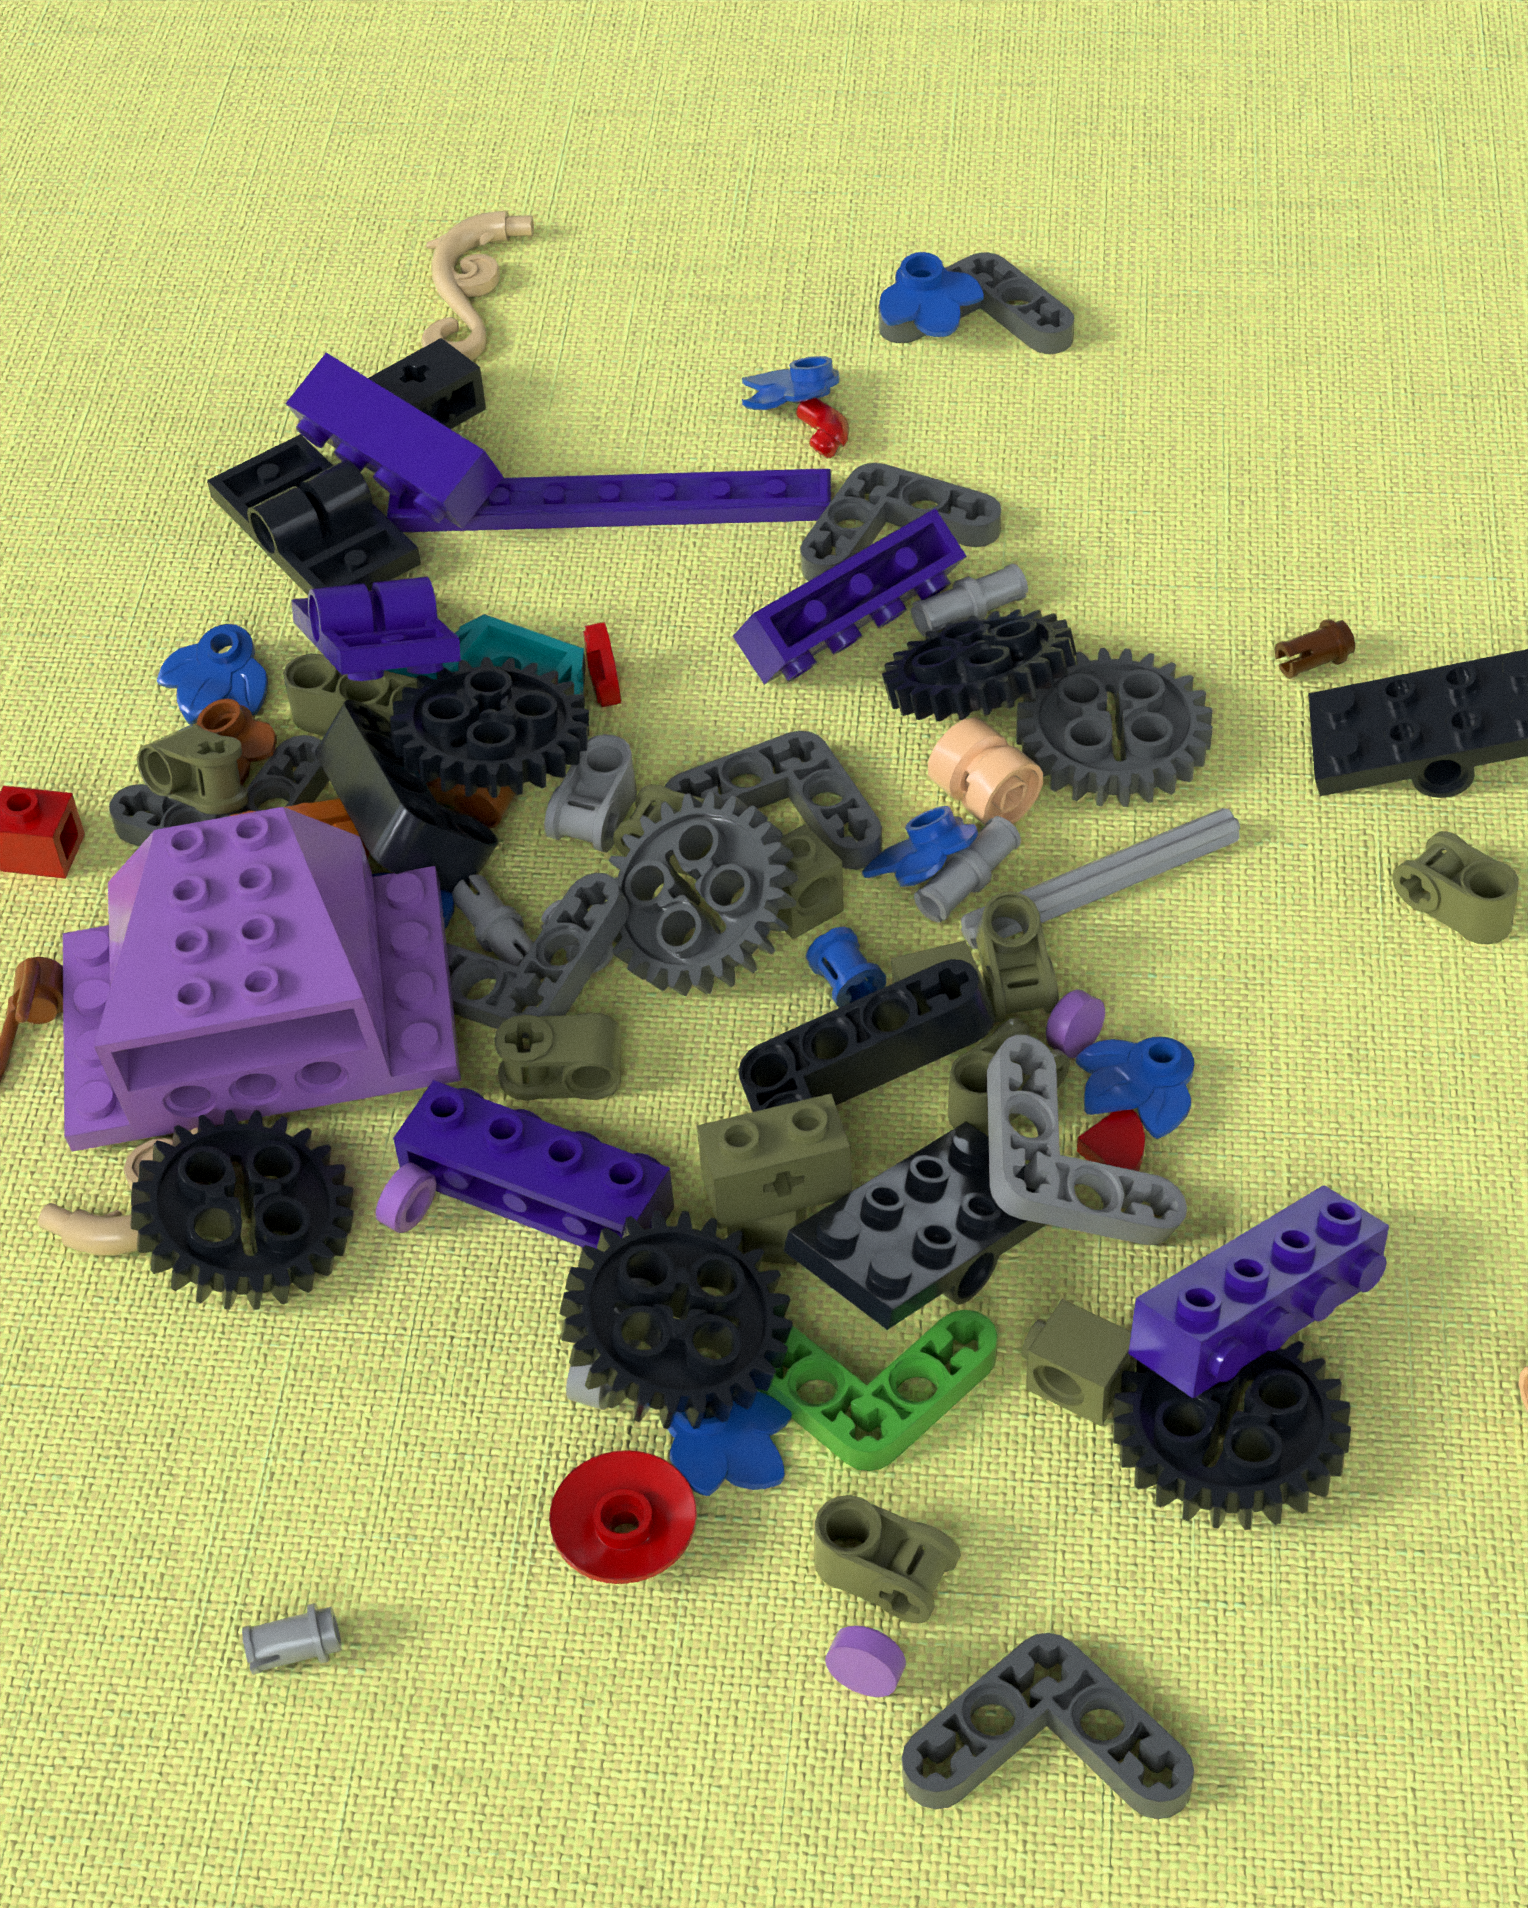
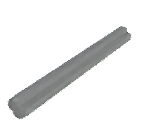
(1118, 871)

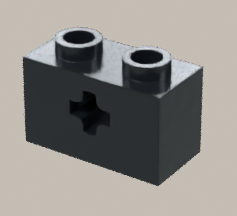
(437, 383)

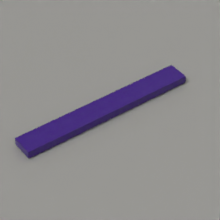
(637, 501)

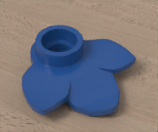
(928, 295)
(804, 381)
(209, 676)
(923, 854)
(1139, 1076)
(732, 1449)

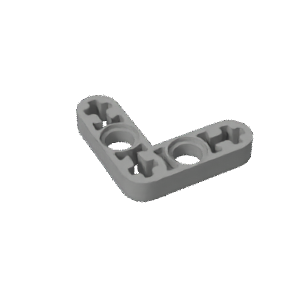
(1056, 1174)

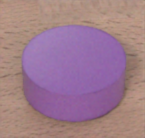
(1075, 1022)
(406, 1198)
(865, 1661)

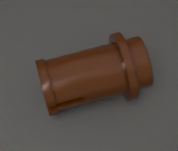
(1328, 643)

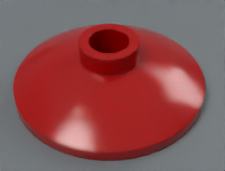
(619, 1491)

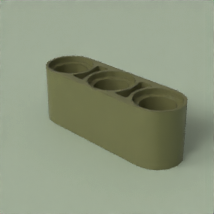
(319, 690)

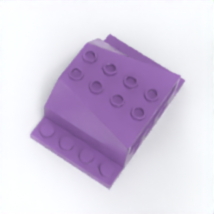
(252, 976)

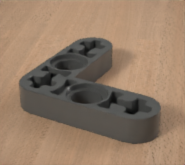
(1040, 324)
(892, 491)
(271, 782)
(800, 782)
(562, 984)
(1059, 1708)

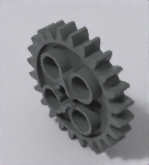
(1156, 719)
(742, 855)

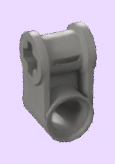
(594, 794)

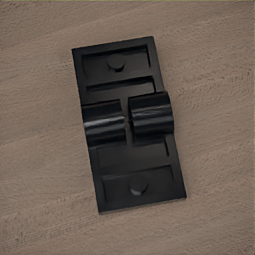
(313, 518)
(1421, 726)
(913, 1231)

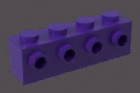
(393, 441)
(849, 596)
(530, 1167)
(1258, 1290)

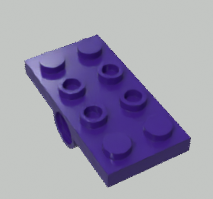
(377, 628)

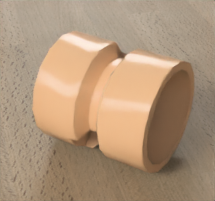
(984, 771)

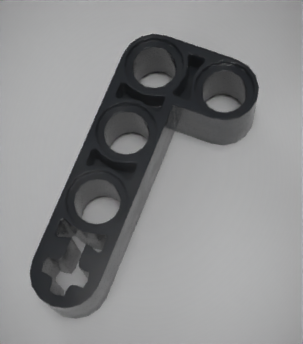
(392, 807)
(871, 1039)

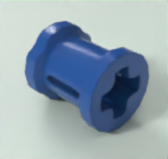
(844, 966)

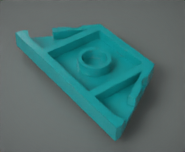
(503, 640)

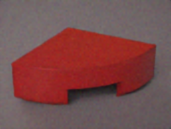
(601, 665)
(1115, 1141)

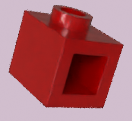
(38, 831)

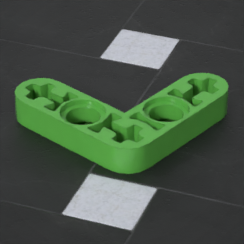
(879, 1401)

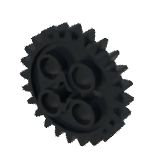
(979, 665)
(490, 727)
(304, 1201)
(673, 1372)
(1272, 1451)

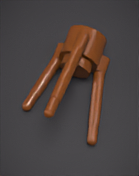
(35, 999)

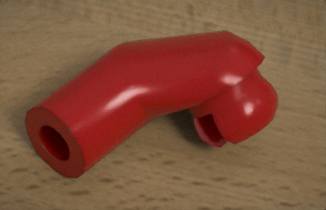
(830, 426)

